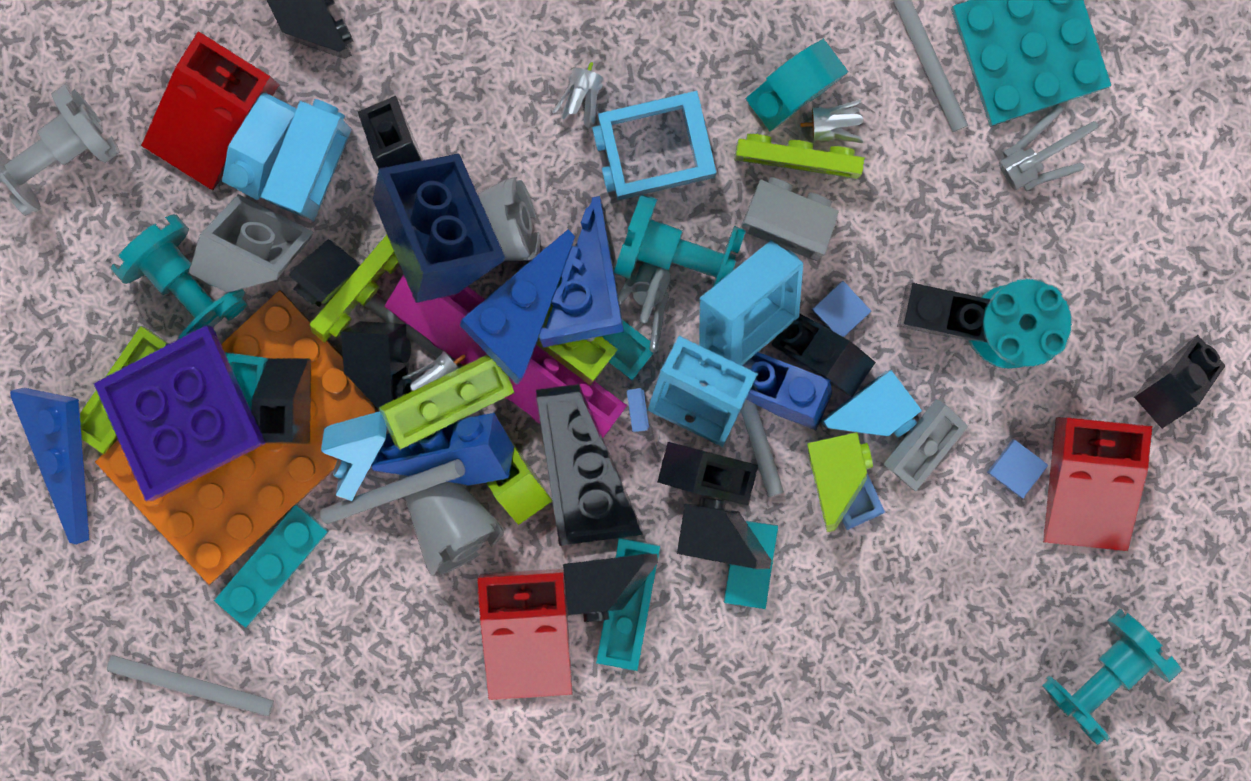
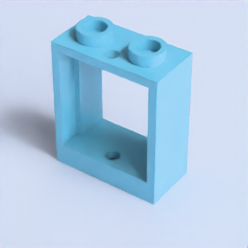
(697, 136)
(307, 159)
(752, 304)
(711, 406)

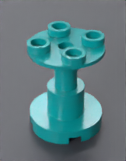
(661, 246)
(167, 268)
(1024, 324)
(1122, 665)

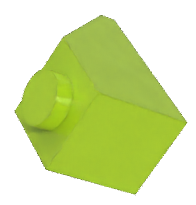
(839, 474)
(522, 492)

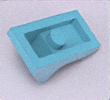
(355, 446)

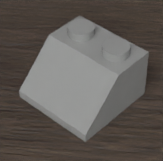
(790, 219)
(246, 246)

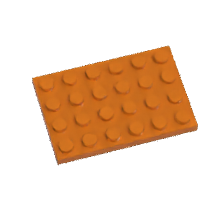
(238, 503)

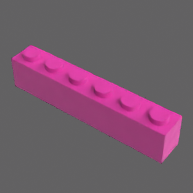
(440, 324)

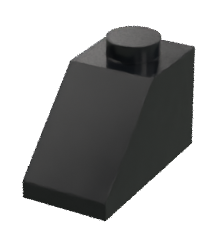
(389, 134)
(707, 473)
(720, 536)
(605, 584)

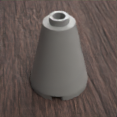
(509, 212)
(450, 526)

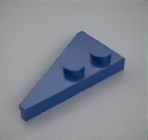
(588, 296)
(513, 315)
(56, 442)

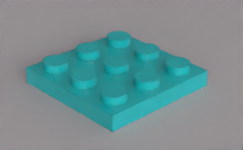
(1029, 54)

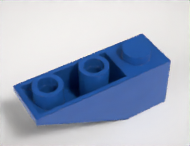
(788, 390)
(474, 440)

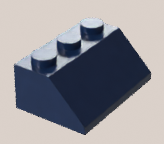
(436, 226)

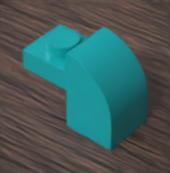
(796, 84)

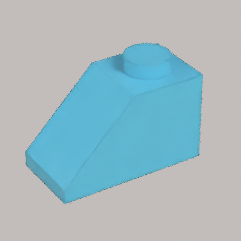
(257, 145)
(876, 409)

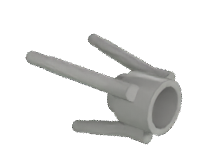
(1023, 166)
(649, 291)

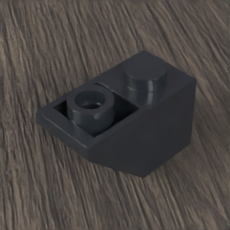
(312, 25)
(323, 273)
(943, 312)
(825, 354)
(377, 360)
(1180, 382)
(284, 401)

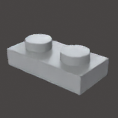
(926, 445)

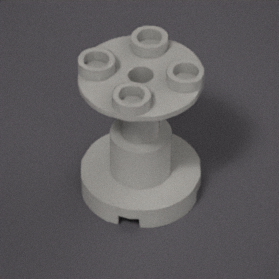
(60, 140)

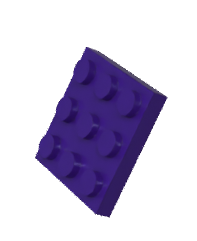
(179, 413)

